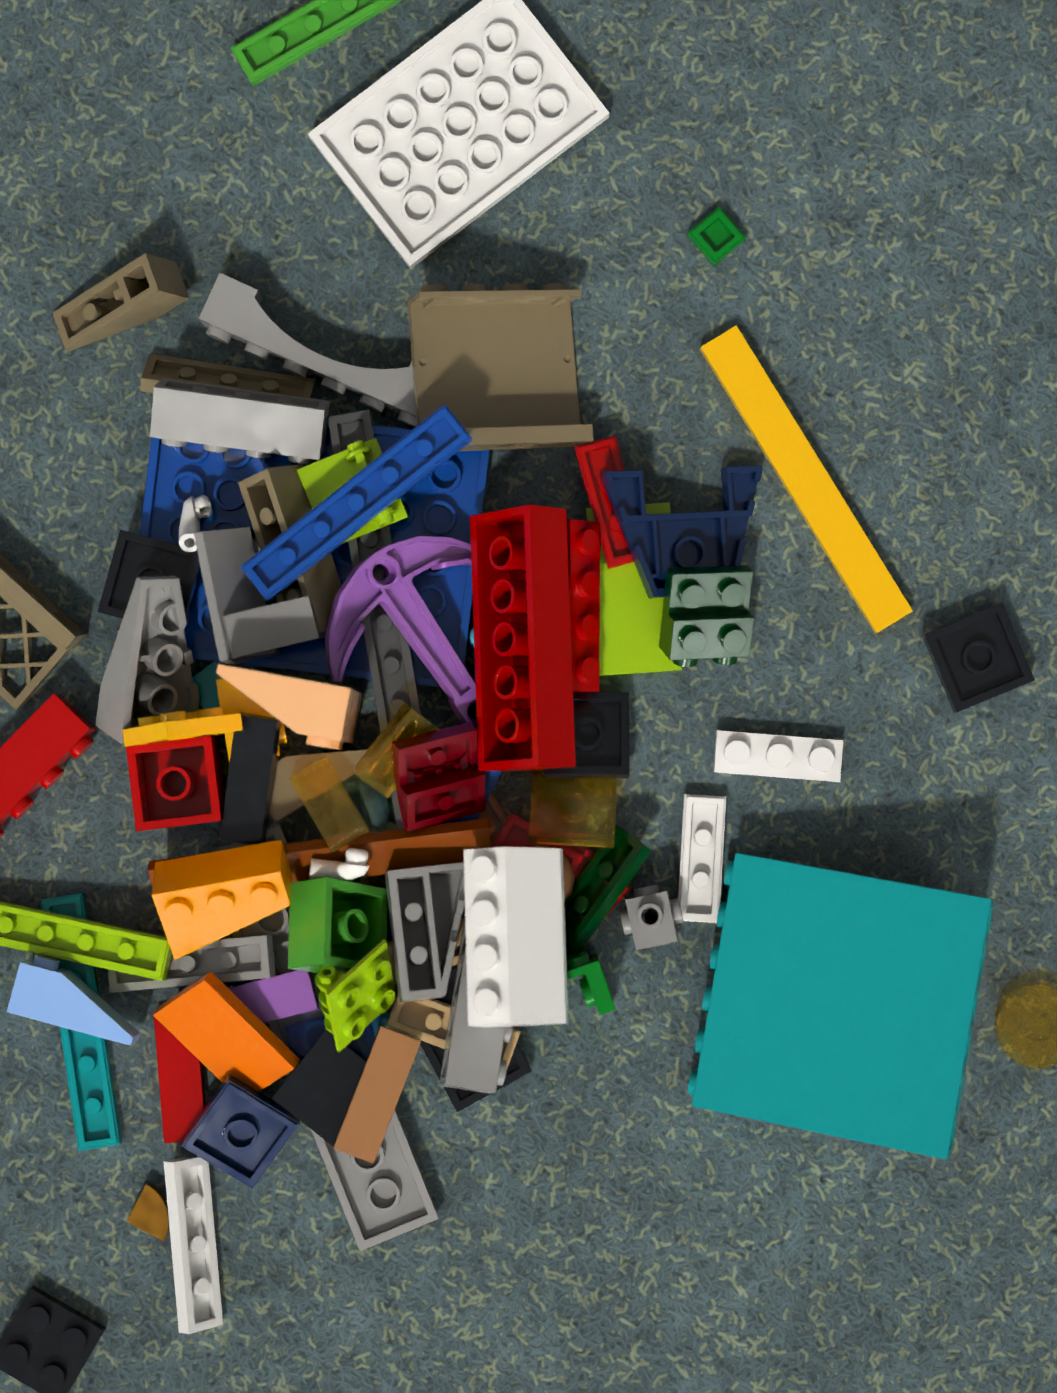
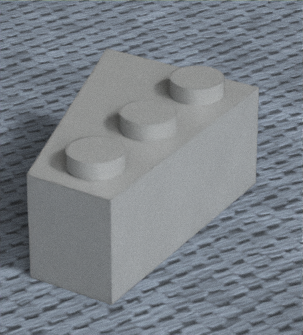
(424, 926)

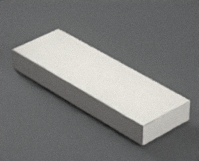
(701, 857)

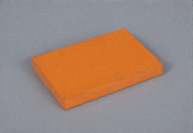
(225, 1034)

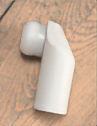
(192, 512)

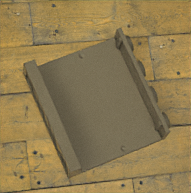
(498, 364)

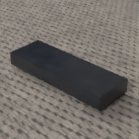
(250, 780)

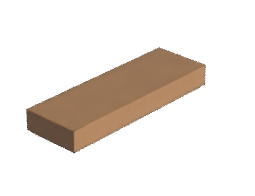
(376, 1094)

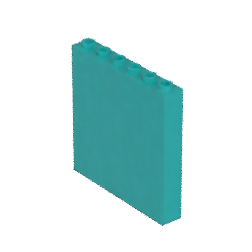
(841, 1004)

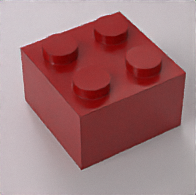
(176, 782)

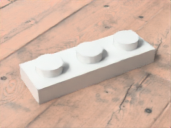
(778, 756)

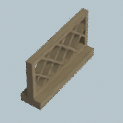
(46, 618)

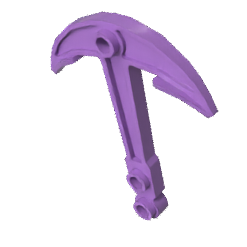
(406, 609)

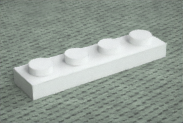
(193, 1244)

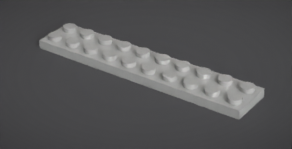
(376, 1197)

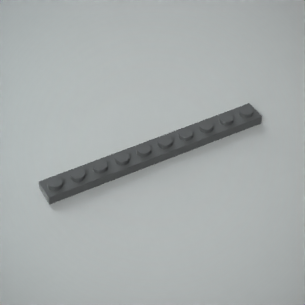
(386, 647)

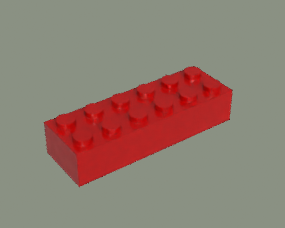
(522, 639)

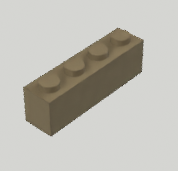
(274, 504)

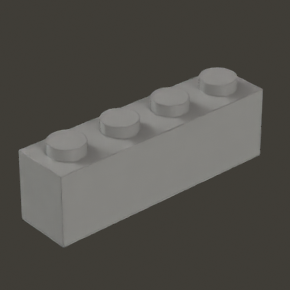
(239, 420)
(471, 1052)

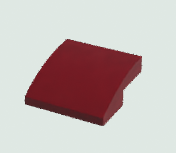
(438, 776)

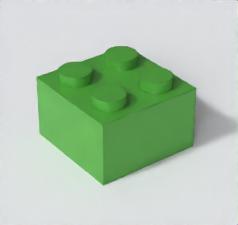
(334, 923)

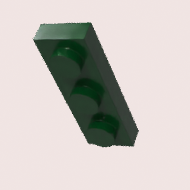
(601, 886)

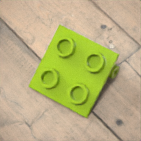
(330, 473)
(356, 997)

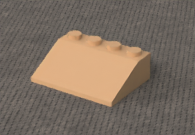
(307, 707)

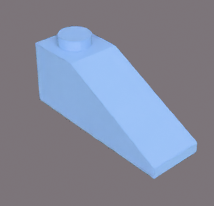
(62, 999)

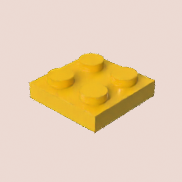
(182, 726)

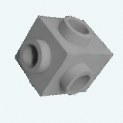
(662, 931)

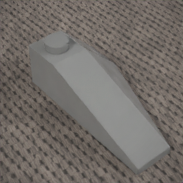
(149, 660)

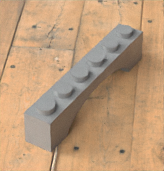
(236, 314)

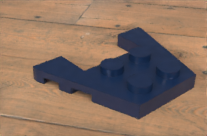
(682, 538)

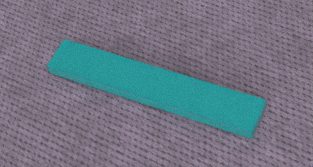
(87, 1056)

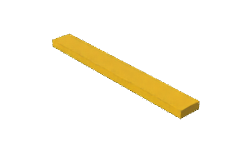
(805, 479)

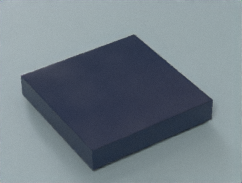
(240, 1131)

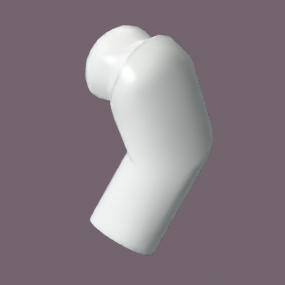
(353, 867)

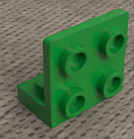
(594, 984)

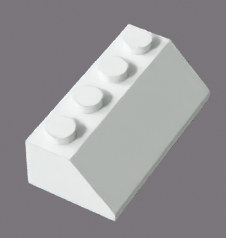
(515, 937)

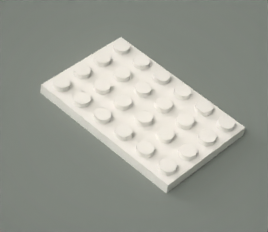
(458, 126)

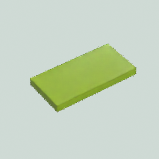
(629, 618)

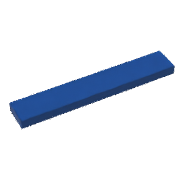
(356, 503)

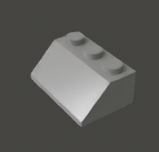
(227, 585)

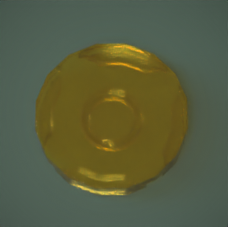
(1028, 1025)

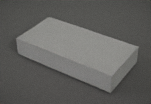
(270, 627)

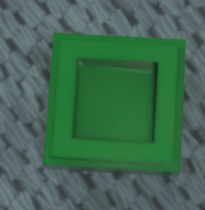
(716, 236)

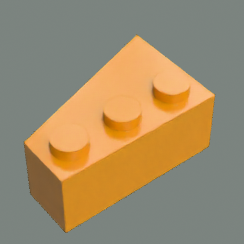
(219, 893)

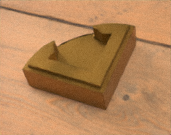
(151, 1213)

